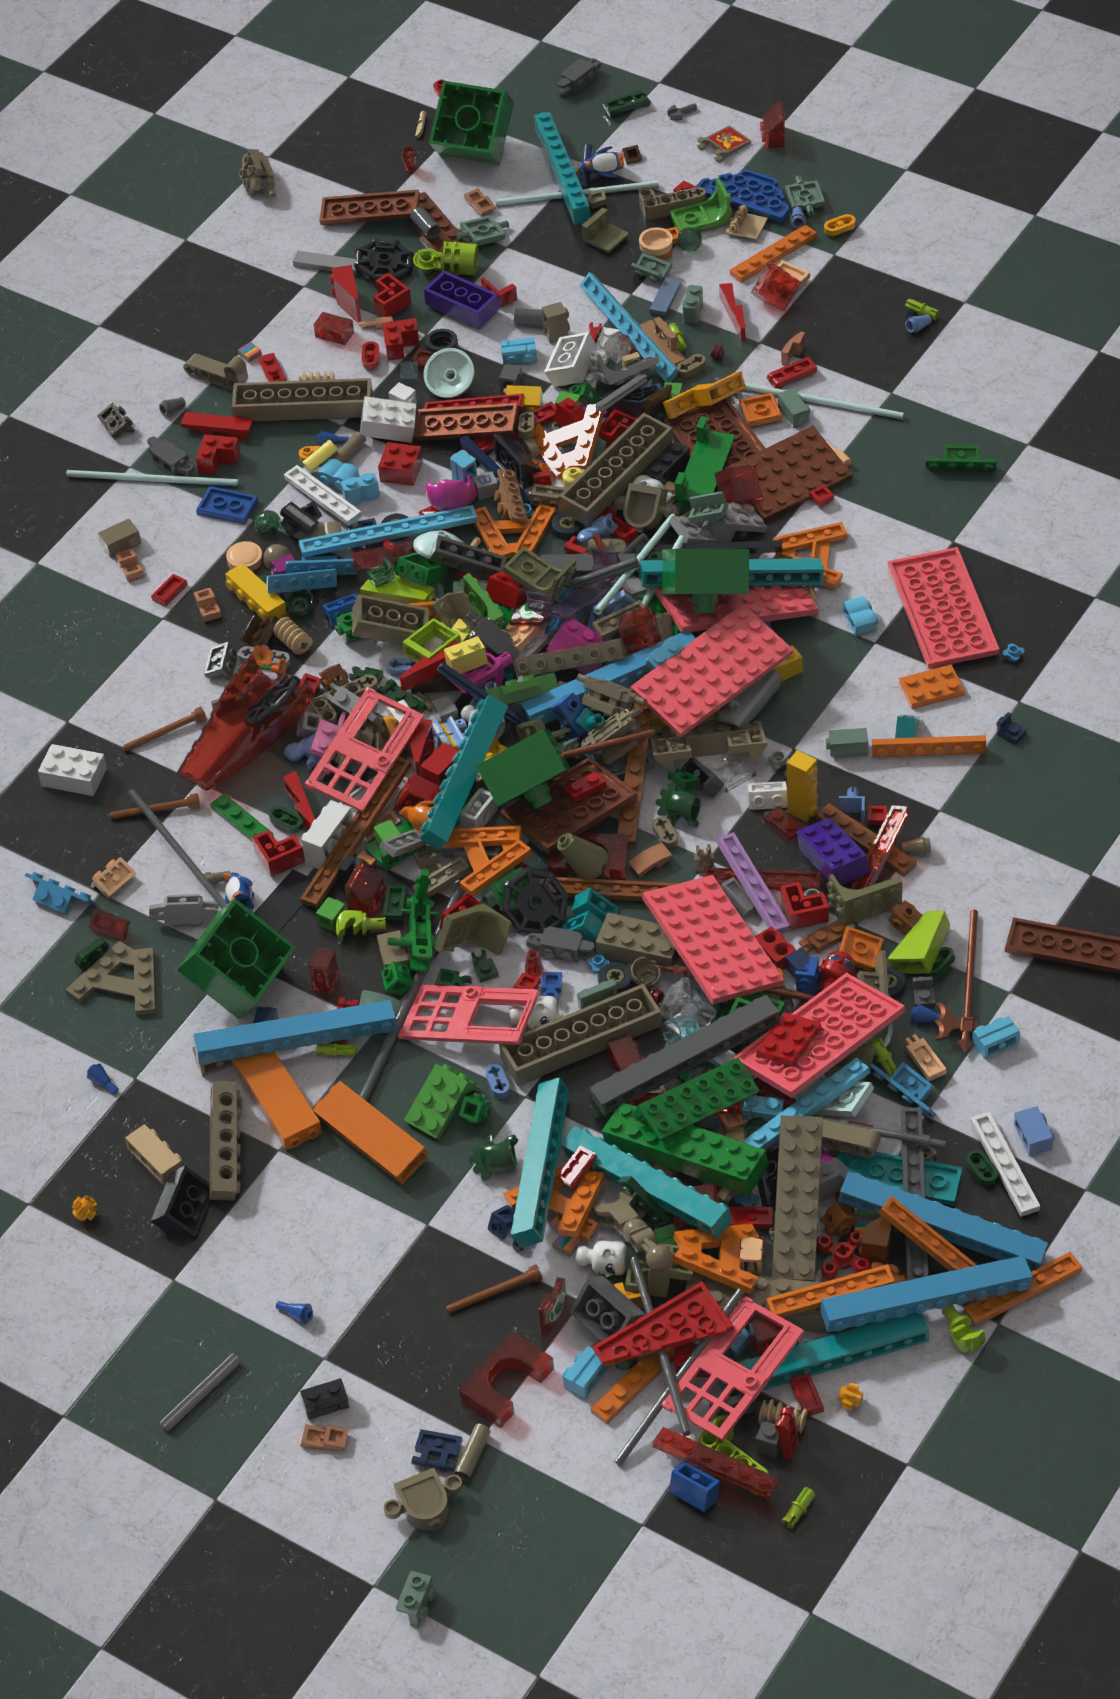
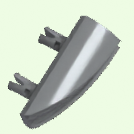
(750, 701)

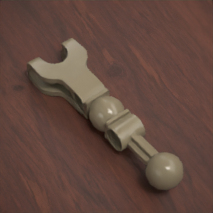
(624, 1218)

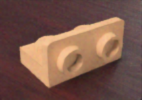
(113, 877)

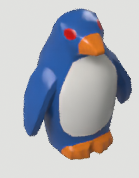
(604, 163)
(239, 888)

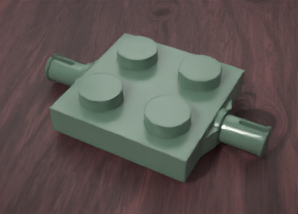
(805, 195)
(482, 230)

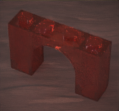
(616, 846)
(512, 1354)

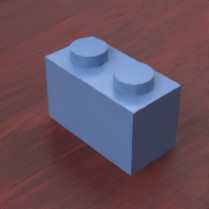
(1033, 1130)

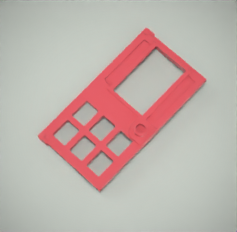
(367, 756)
(460, 1023)
(733, 1374)

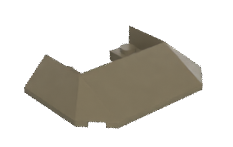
(708, 739)

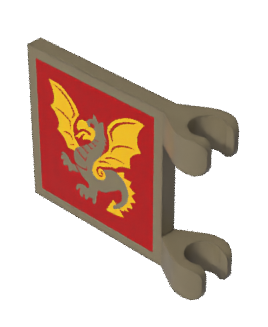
(725, 140)

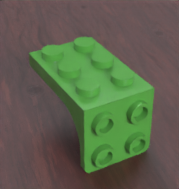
(706, 214)
(481, 600)
(439, 1099)

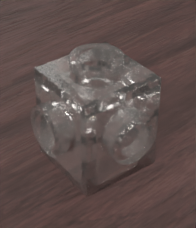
(617, 347)

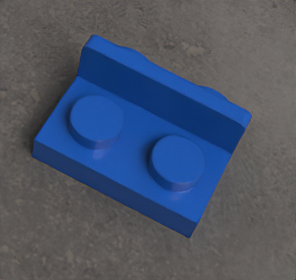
(339, 607)
(810, 979)

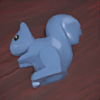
(603, 526)
(297, 751)

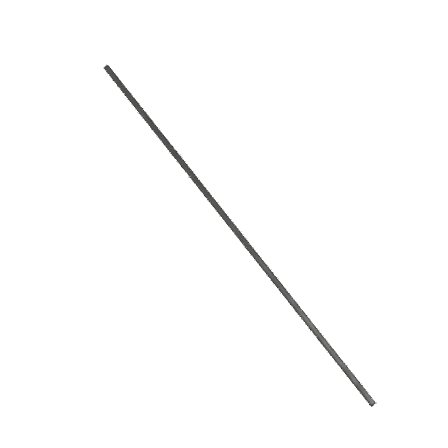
(419, 976)

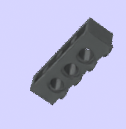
(466, 557)

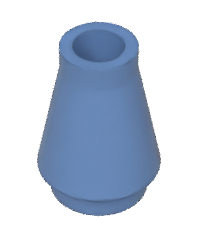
(797, 218)
(917, 323)

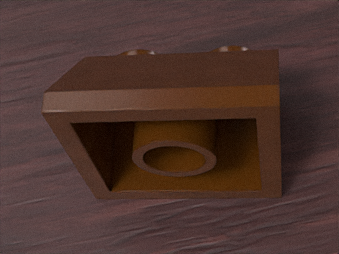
(876, 1241)

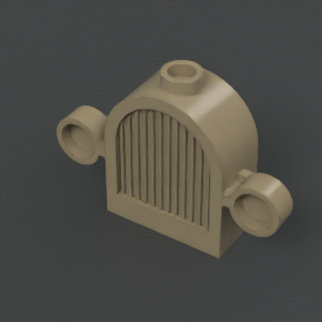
(644, 506)
(423, 1499)

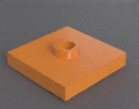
(760, 410)
(861, 947)

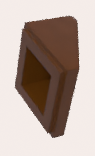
(631, 154)

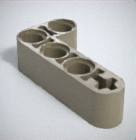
(659, 206)
(217, 372)
(329, 712)
(850, 1139)

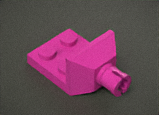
(489, 672)

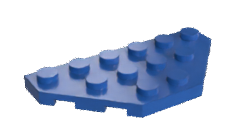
(753, 190)

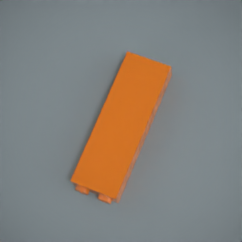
(278, 1098)
(371, 1132)

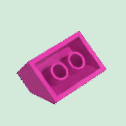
(573, 635)

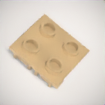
(746, 224)

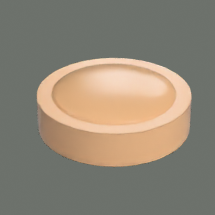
(655, 241)
(246, 553)

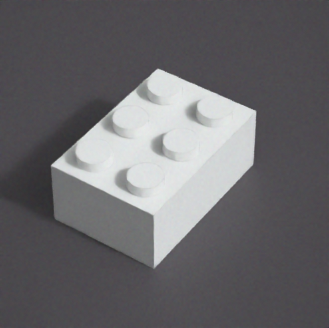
(570, 359)
(388, 419)
(72, 770)
(325, 833)

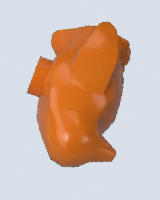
(417, 814)

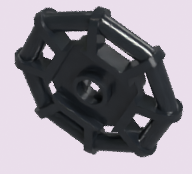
(386, 250)
(272, 701)
(536, 891)

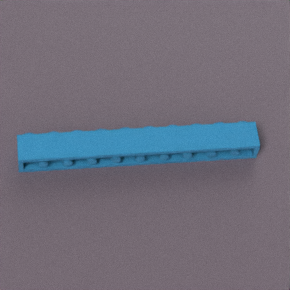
(622, 672)
(294, 1032)
(950, 1223)
(925, 1293)

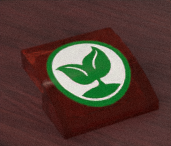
(526, 617)
(553, 1306)

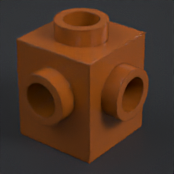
(335, 675)
(904, 916)
(839, 1219)

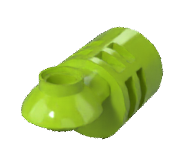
(455, 259)

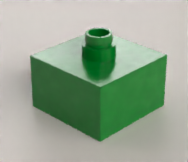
(471, 122)
(705, 574)
(525, 770)
(236, 958)

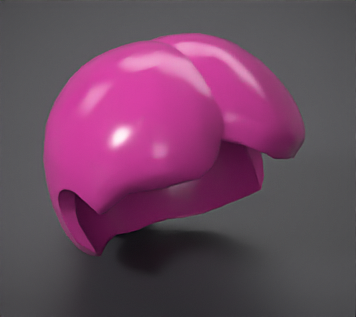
(450, 494)

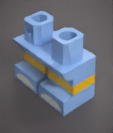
(449, 732)

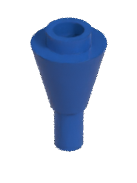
(323, 437)
(922, 1014)
(98, 1075)
(300, 1311)

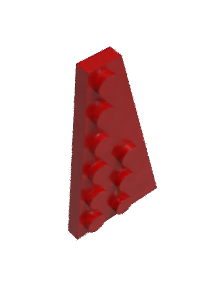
(679, 1321)

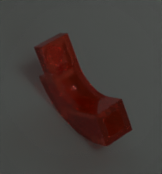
(373, 557)

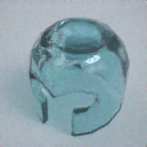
(686, 1025)

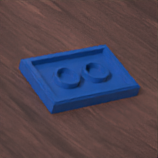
(227, 505)

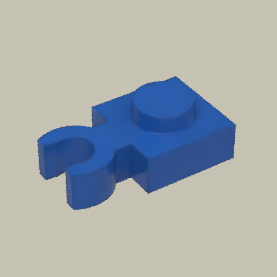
(551, 984)

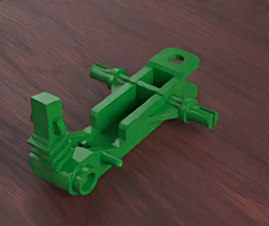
(419, 936)

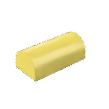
(319, 456)

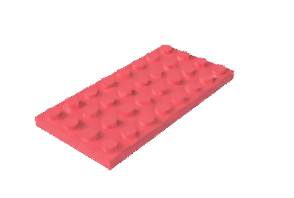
(765, 602)
(943, 607)
(712, 670)
(712, 939)
(848, 1018)

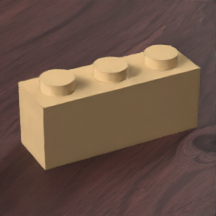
(153, 1153)

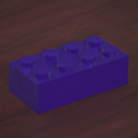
(461, 299)
(833, 851)

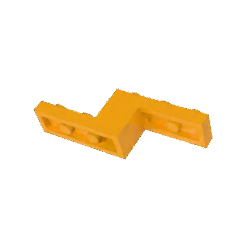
(704, 395)

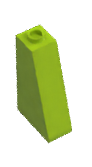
(400, 591)
(922, 944)

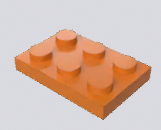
(931, 686)

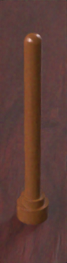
(197, 715)
(191, 801)
(532, 1275)

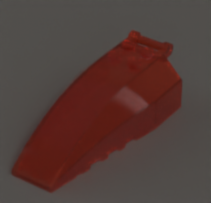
(227, 741)

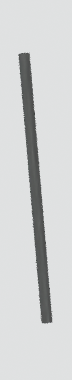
(177, 848)
(662, 1354)
(657, 1406)

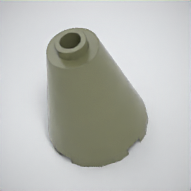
(582, 856)

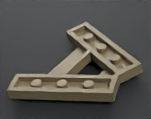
(100, 977)

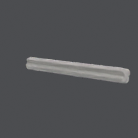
(621, 393)
(200, 1392)

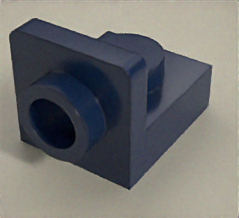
(1010, 730)
(501, 1221)

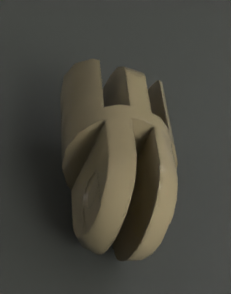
(615, 545)

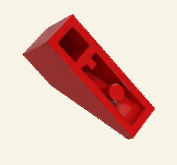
(568, 412)

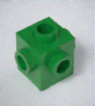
(344, 627)
(396, 978)
(475, 1108)

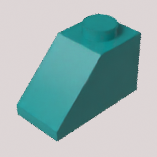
(907, 726)
(595, 903)
(586, 924)

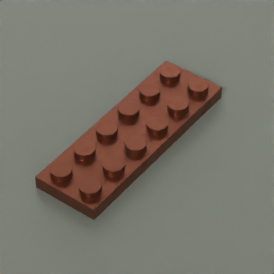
(368, 207)
(448, 230)
(465, 421)
(1064, 945)

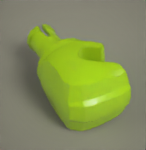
(358, 921)
(961, 1333)

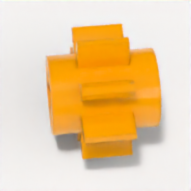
(84, 1208)
(850, 1396)

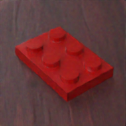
(788, 1039)

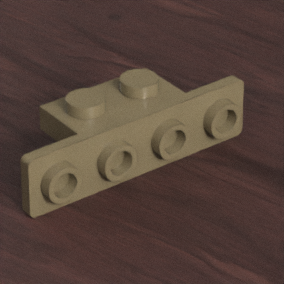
(878, 979)

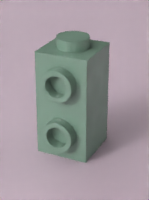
(793, 407)
(847, 742)

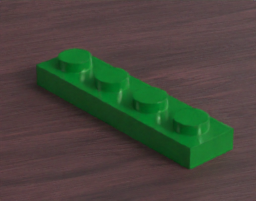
(237, 817)

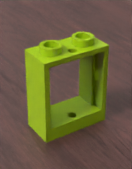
(413, 645)

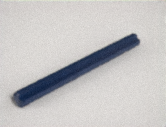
(486, 461)
(475, 691)

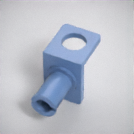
(853, 803)

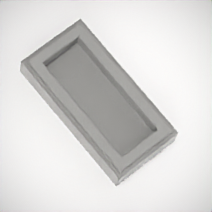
(738, 896)

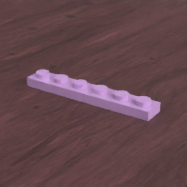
(752, 882)

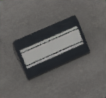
(299, 518)

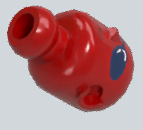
(834, 967)

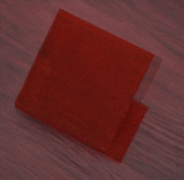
(639, 630)

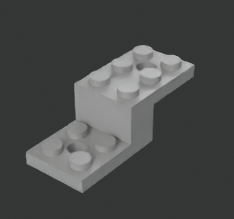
(737, 518)

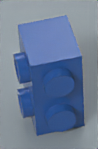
(567, 712)
(694, 1486)

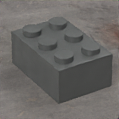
(604, 1308)

